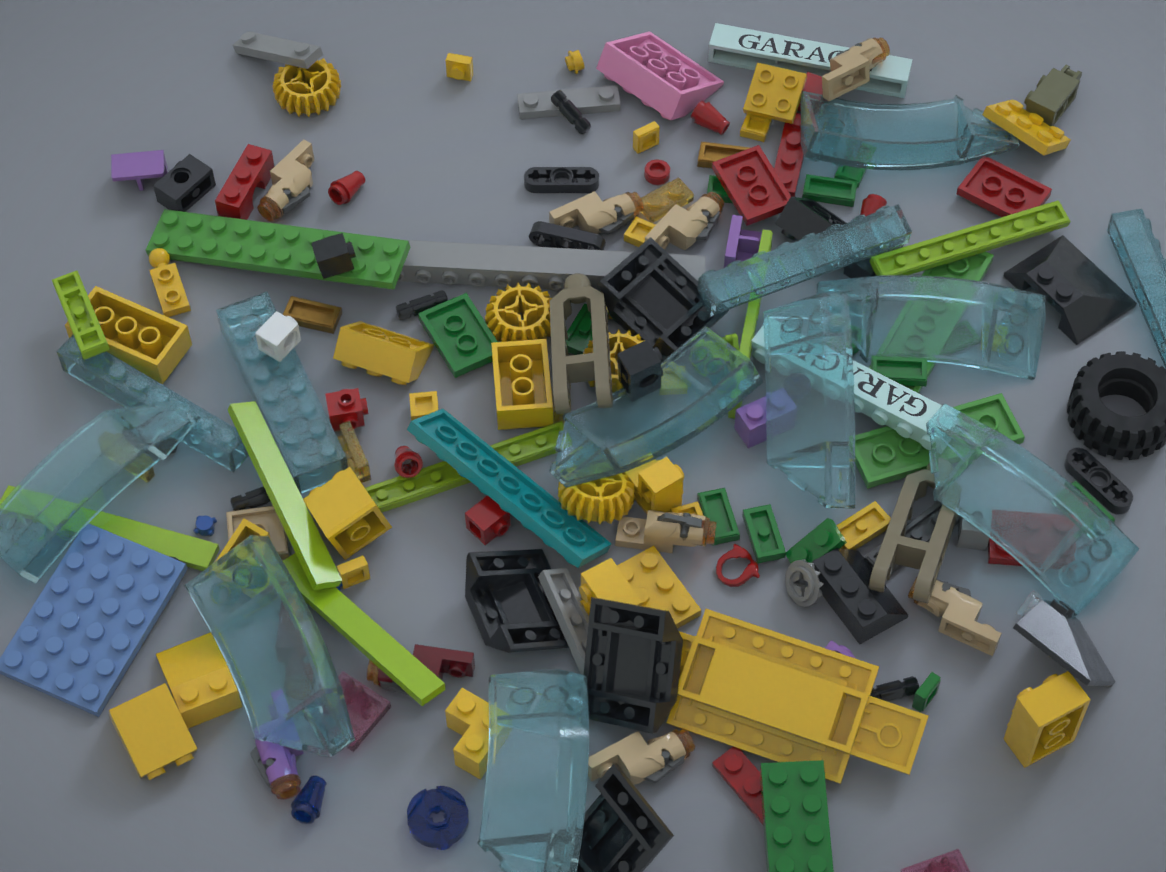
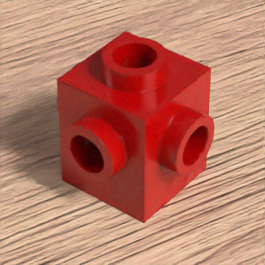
(345, 407)

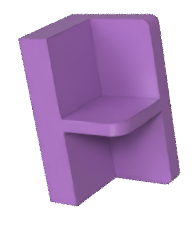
(138, 166)
(741, 243)

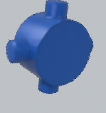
(205, 525)

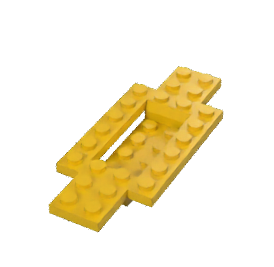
(793, 690)

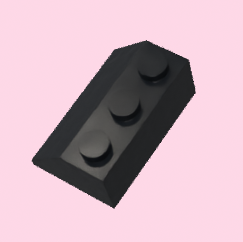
(804, 217)
(847, 591)

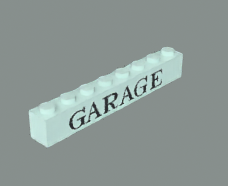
(746, 47)
(881, 399)

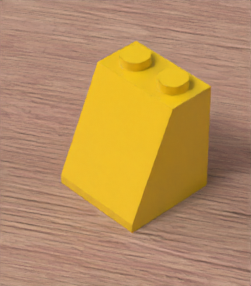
(346, 513)
(153, 732)

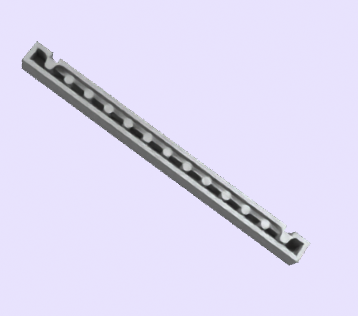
(508, 264)

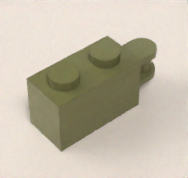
(1053, 94)

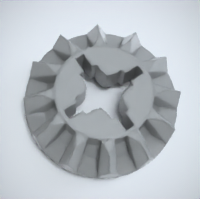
(798, 591)

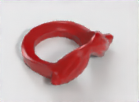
(749, 572)

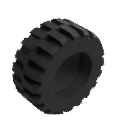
(1107, 430)

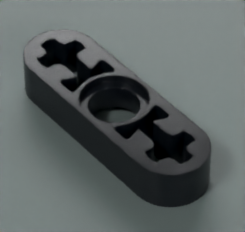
(579, 186)
(552, 235)
(1101, 493)

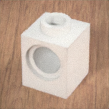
(278, 336)

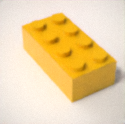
(139, 335)

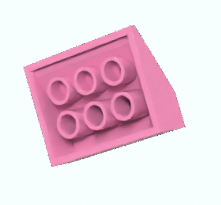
(657, 74)

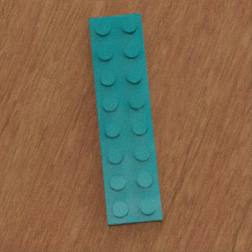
(509, 487)

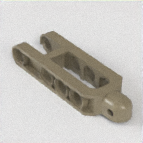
(580, 367)
(909, 551)

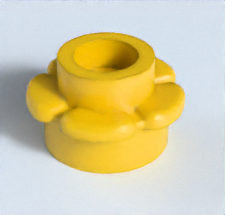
(574, 61)

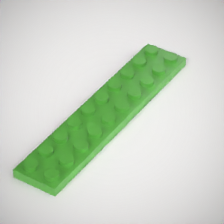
(274, 248)

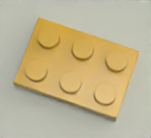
(1027, 126)
(659, 586)

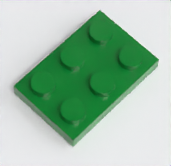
(459, 334)

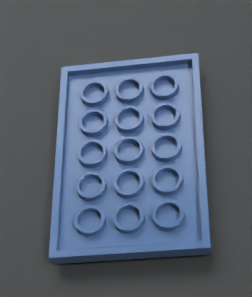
(91, 619)

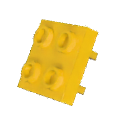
(775, 93)

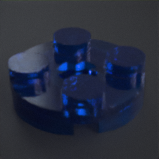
(440, 834)

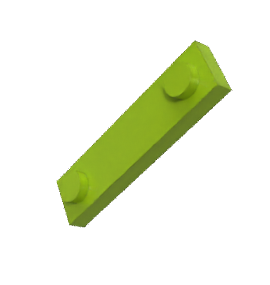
(80, 315)

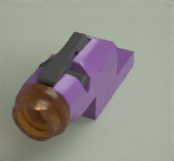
(277, 768)

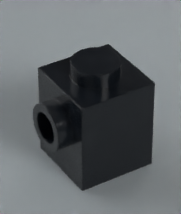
(333, 255)

